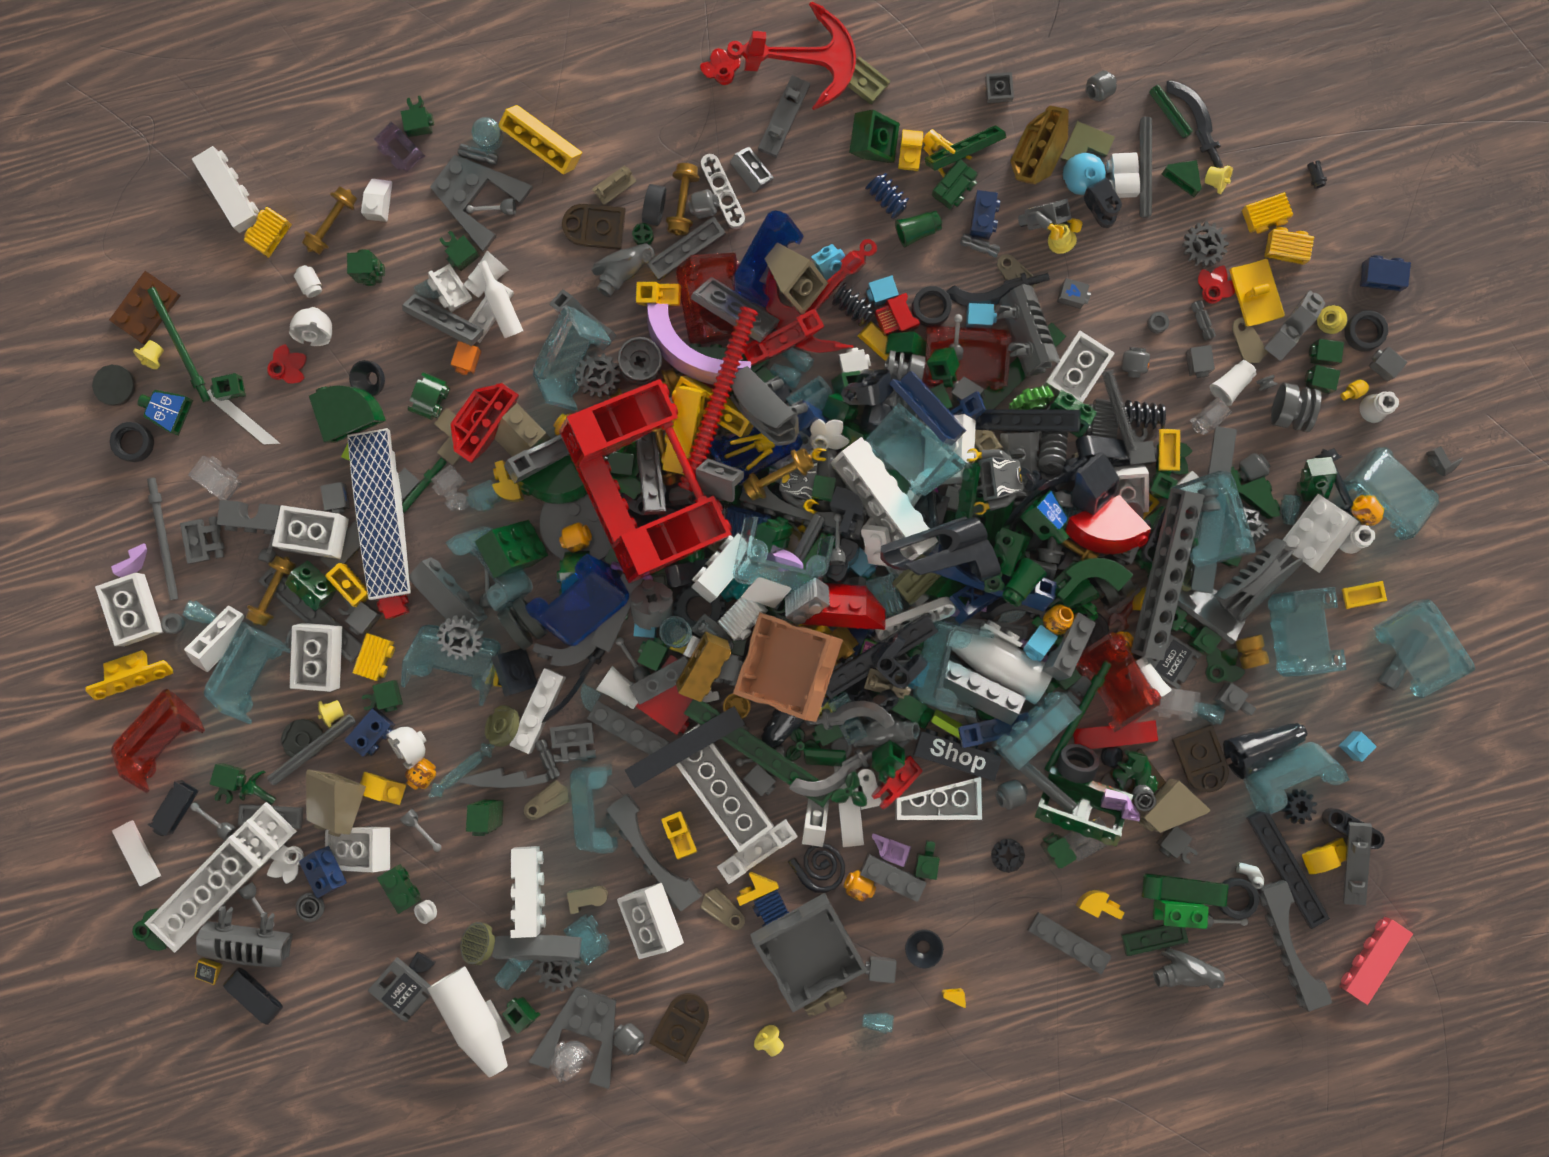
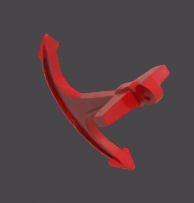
(837, 56)
(851, 264)

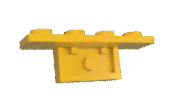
(126, 674)

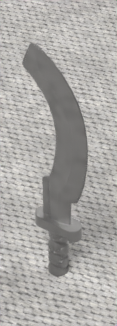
(852, 710)
(835, 780)

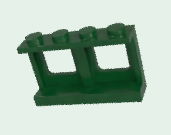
(994, 519)
(1087, 797)

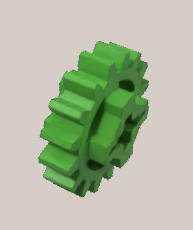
(1032, 399)

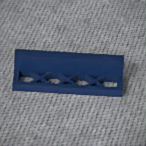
(929, 408)
(974, 606)

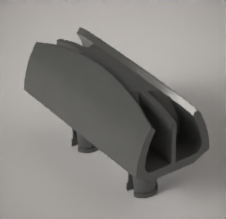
(1028, 330)
(764, 408)
(1024, 449)
(1258, 580)
(243, 944)

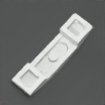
(850, 821)
(757, 851)

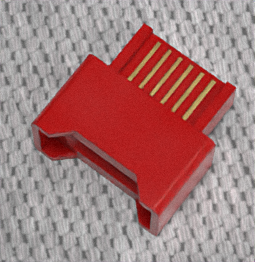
(896, 316)

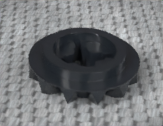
(1001, 848)

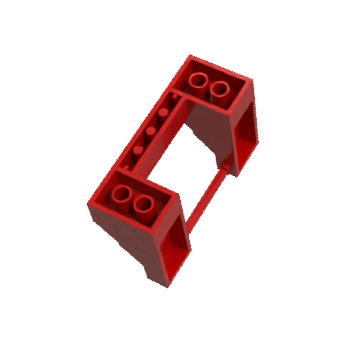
(607, 428)

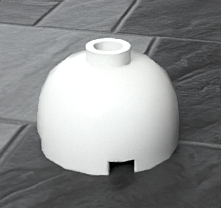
(311, 326)
(407, 745)

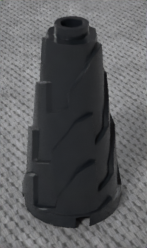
(782, 726)
(1257, 749)

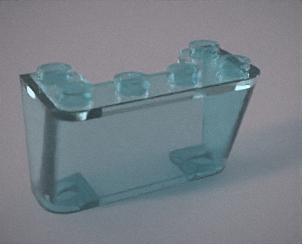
(1302, 633)

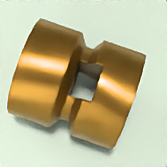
(1252, 651)
(742, 704)

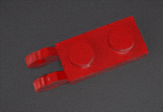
(896, 787)

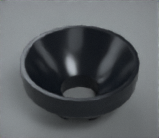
(360, 375)
(927, 959)

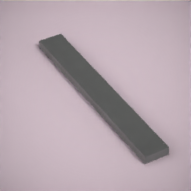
(1220, 459)

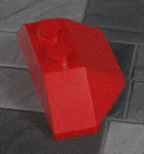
(479, 420)
(850, 607)

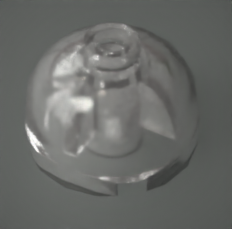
(568, 1059)

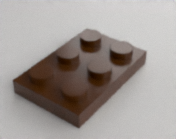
(137, 311)

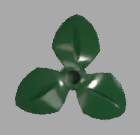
(794, 752)
(251, 788)
(841, 795)

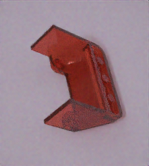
(149, 735)

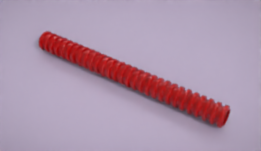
(720, 391)

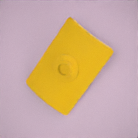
(1257, 292)

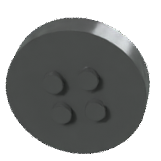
(557, 516)

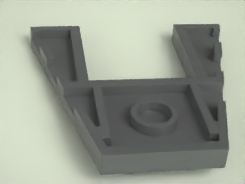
(460, 185)
(589, 1016)

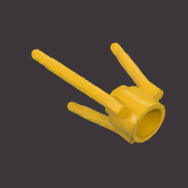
(934, 141)
(761, 443)

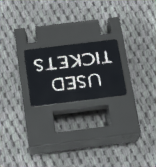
(1176, 662)
(404, 993)

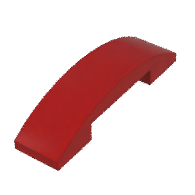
(784, 338)
(1105, 736)

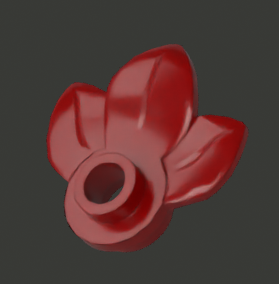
(720, 64)
(1217, 282)
(290, 365)

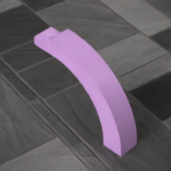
(677, 352)

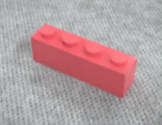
(1375, 960)

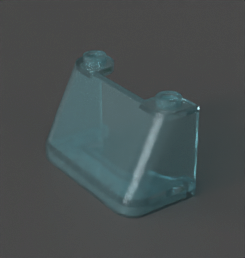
(914, 451)
(1401, 494)
(1224, 532)
(507, 587)
(1425, 647)
(1294, 767)
(586, 834)

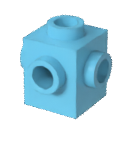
(828, 260)

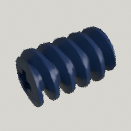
(887, 195)

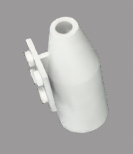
(1005, 663)
(471, 1020)

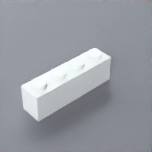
(225, 188)
(539, 704)

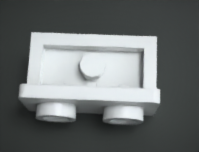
(450, 288)
(874, 538)

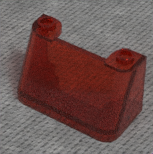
(694, 271)
(984, 354)
(1126, 687)

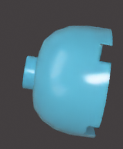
(1083, 172)

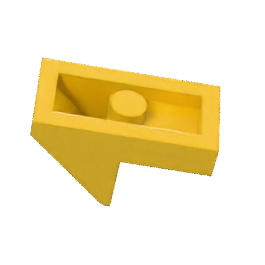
(762, 886)

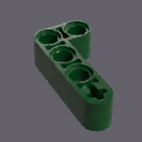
(1184, 889)

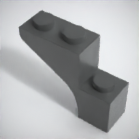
(1296, 324)

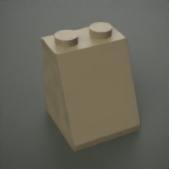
(795, 277)
(519, 431)
(332, 801)
(1173, 807)

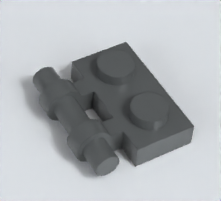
(196, 542)
(572, 736)

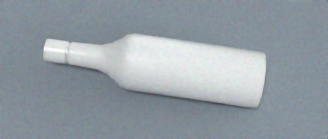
(500, 303)

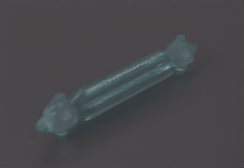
(461, 770)

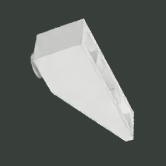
(214, 639)

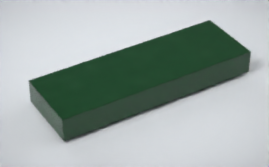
(1153, 939)

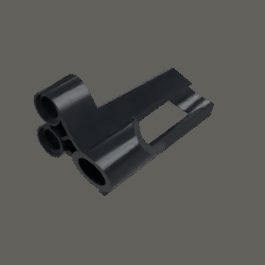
(961, 542)

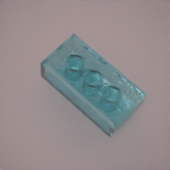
(1037, 730)

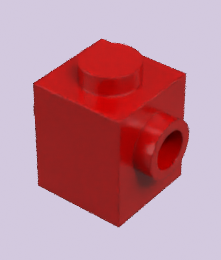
(393, 606)

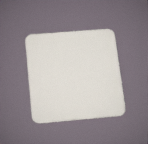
(766, 592)

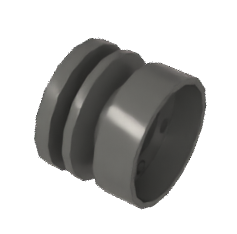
(644, 350)
(899, 368)
(1295, 407)

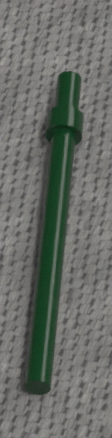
(197, 381)
(429, 474)
(1097, 681)

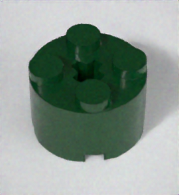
(428, 396)

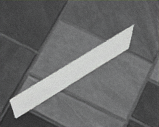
(244, 420)

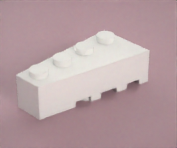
(948, 802)
(527, 892)

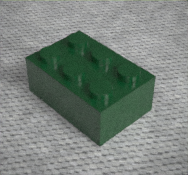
(511, 548)

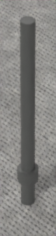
(155, 499)

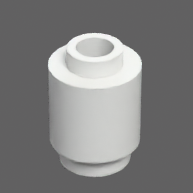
(308, 281)

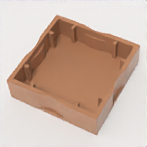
(788, 667)

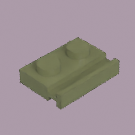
(867, 81)
(914, 586)

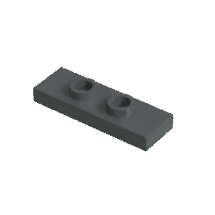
(658, 681)

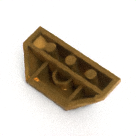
(1041, 145)

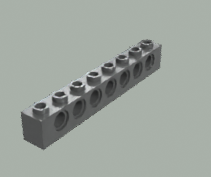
(1167, 574)

